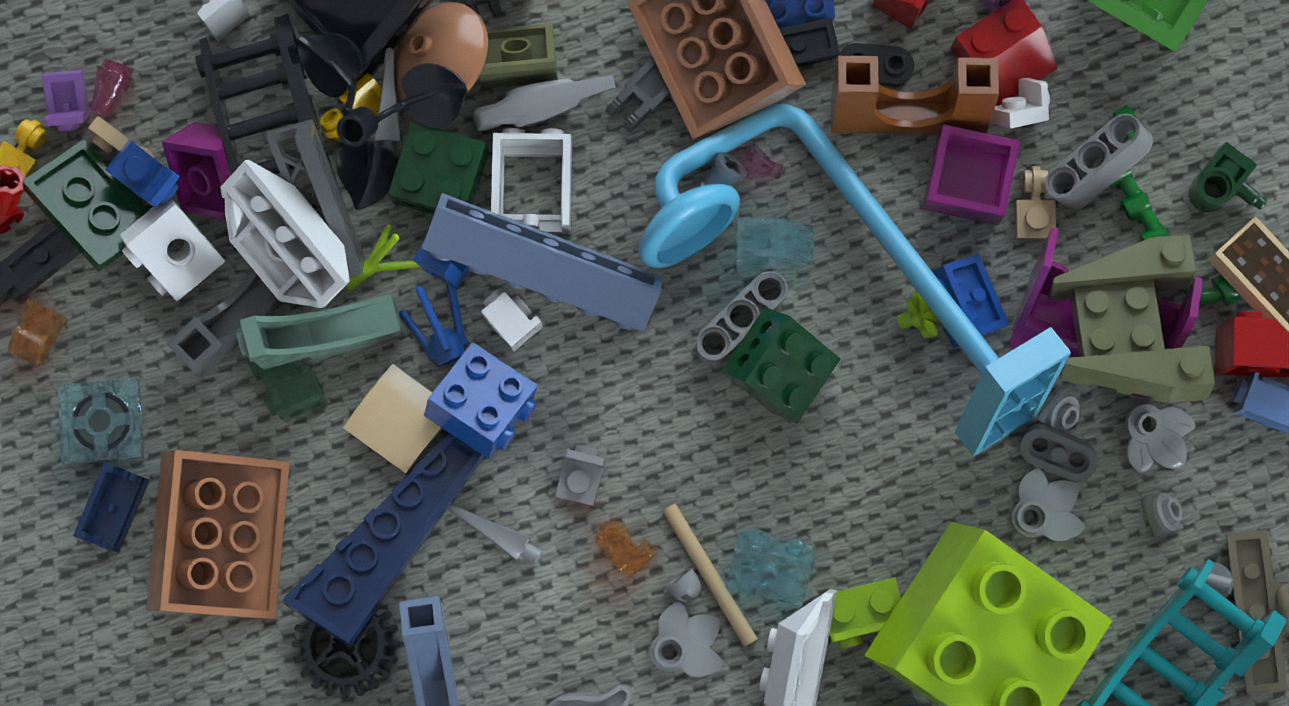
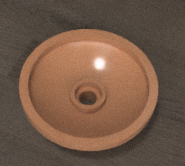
(447, 37)

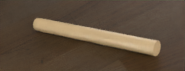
(710, 575)

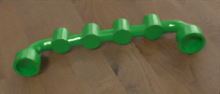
(1138, 206)

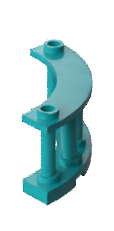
(1257, 640)

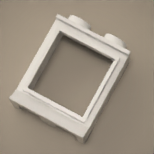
(517, 143)

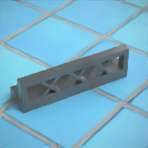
(326, 191)

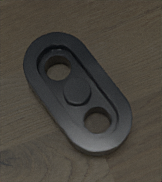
(886, 75)

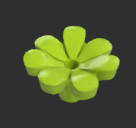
(919, 316)

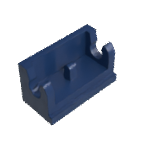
(111, 507)

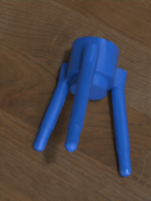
(445, 345)

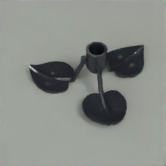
(431, 90)

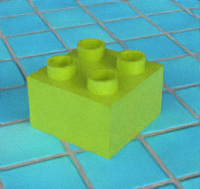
(987, 627)

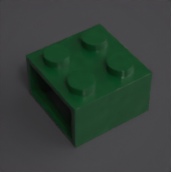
(437, 164)
(784, 367)

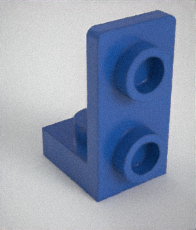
(143, 174)

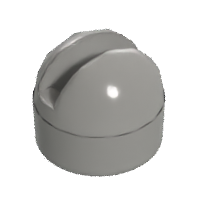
(685, 586)

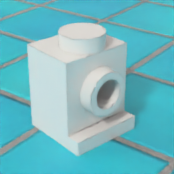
(510, 318)

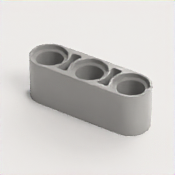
(1118, 159)
(747, 300)

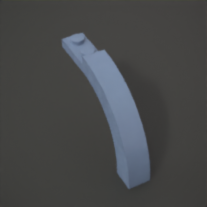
(428, 652)

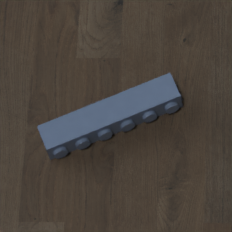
(542, 263)

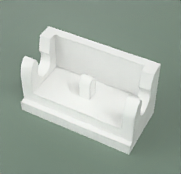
(222, 16)

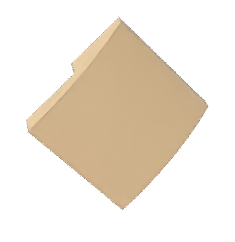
(394, 419)

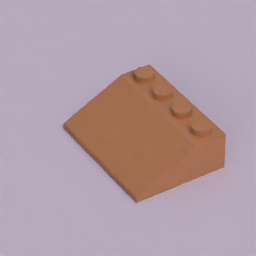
(717, 58)
(218, 535)

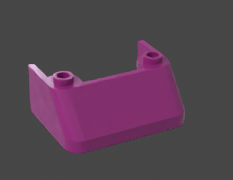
(1039, 313)

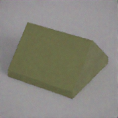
(519, 56)

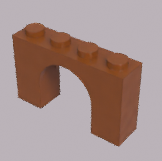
(867, 107)

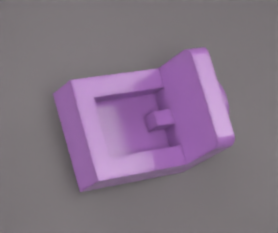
(65, 99)

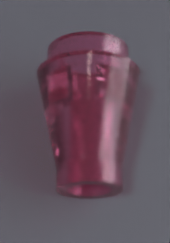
(110, 86)

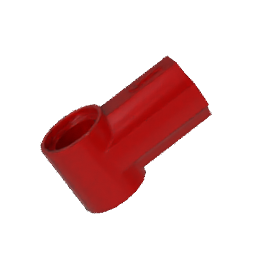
(10, 193)

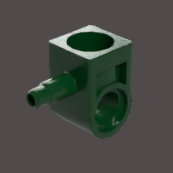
(1228, 171)

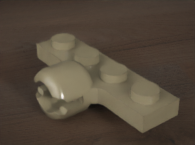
(1258, 596)

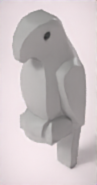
(539, 102)

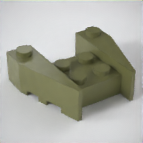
(1121, 323)

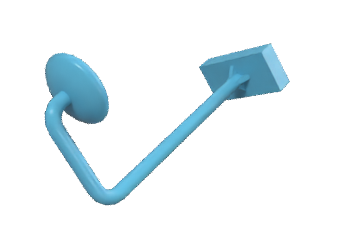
(1009, 386)

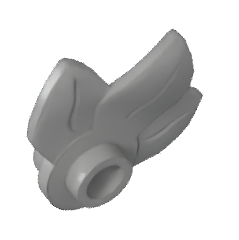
(1161, 441)
(1051, 505)
(692, 640)

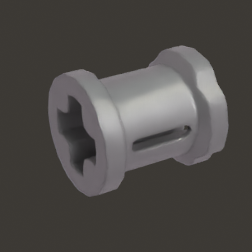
(726, 171)

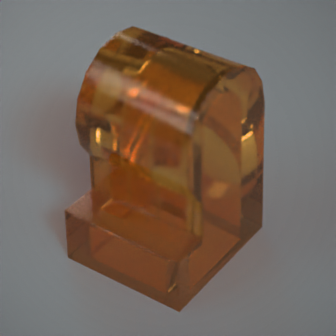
(36, 333)
(616, 544)

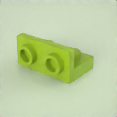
(863, 611)

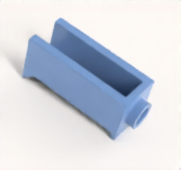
(1263, 401)

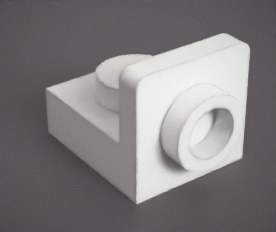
(1027, 108)

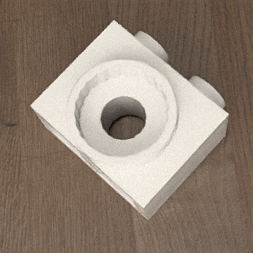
(175, 271)

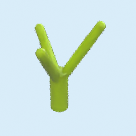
(372, 264)

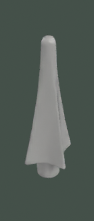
(390, 128)
(512, 542)

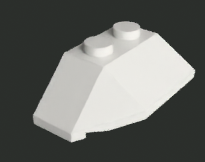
(283, 237)
(799, 654)

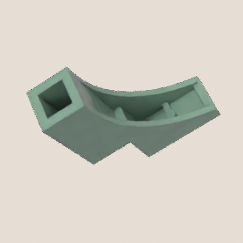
(319, 334)

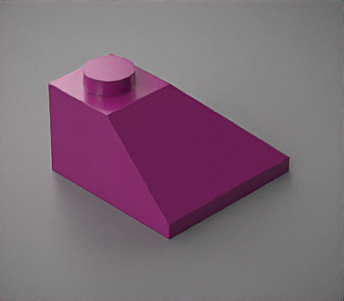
(203, 167)

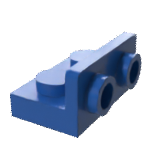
(974, 293)

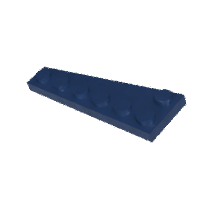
(367, 563)

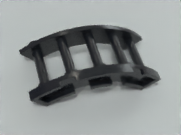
(288, 72)

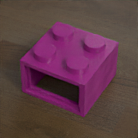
(971, 175)

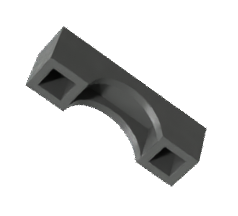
(214, 333)

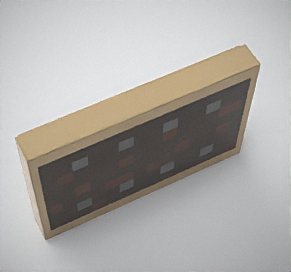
(1257, 270)

